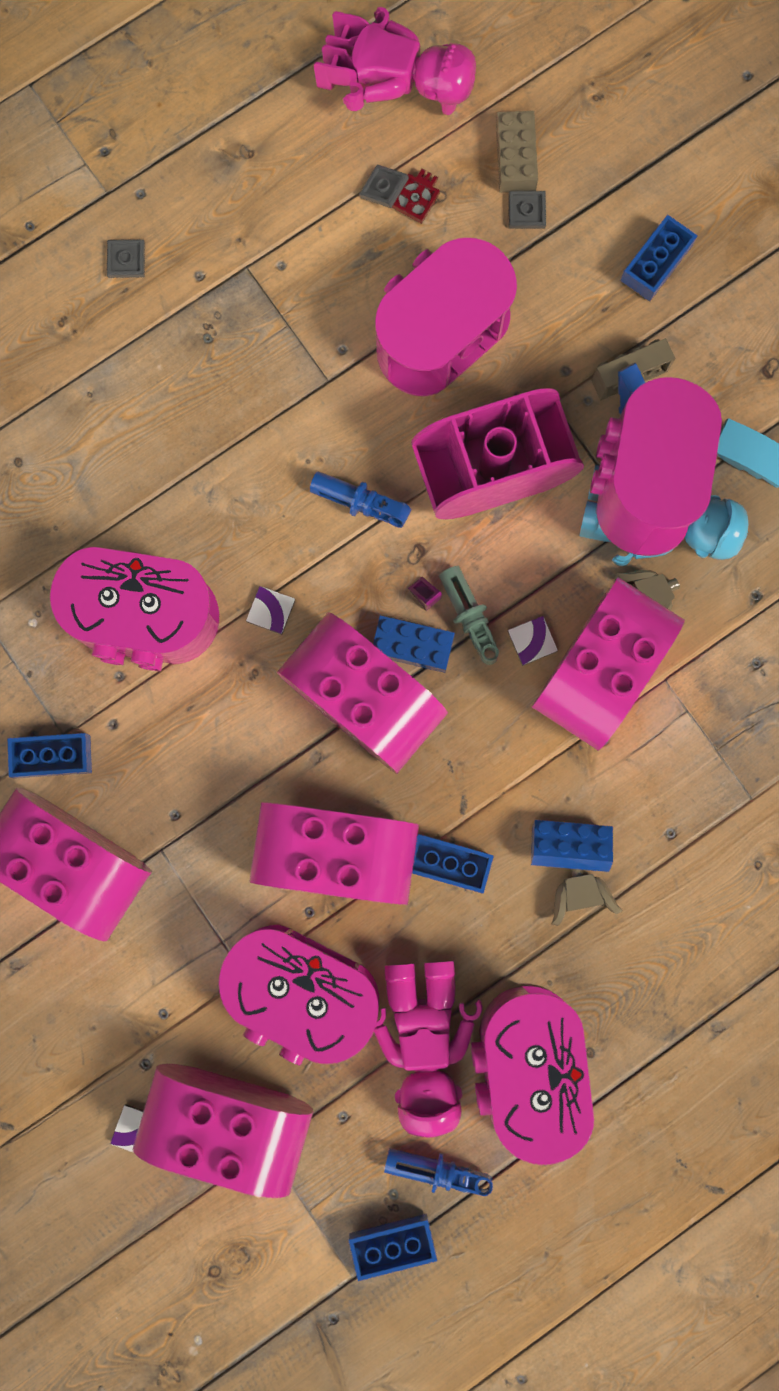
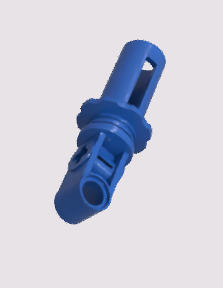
(360, 499)
(446, 1175)

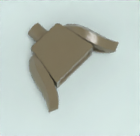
(652, 585)
(580, 893)

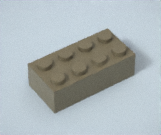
(516, 151)
(651, 361)

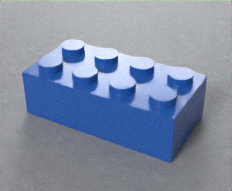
(658, 258)
(414, 643)
(49, 755)
(572, 845)
(451, 863)
(392, 1247)

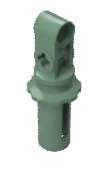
(471, 619)

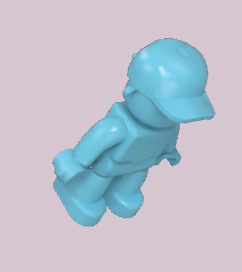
(715, 534)

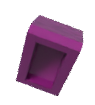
(425, 593)

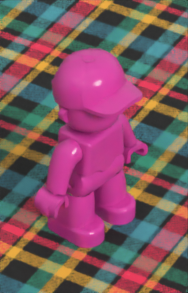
(387, 62)
(428, 1096)

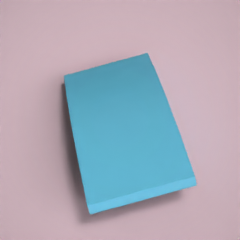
(749, 451)

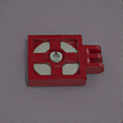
(417, 196)

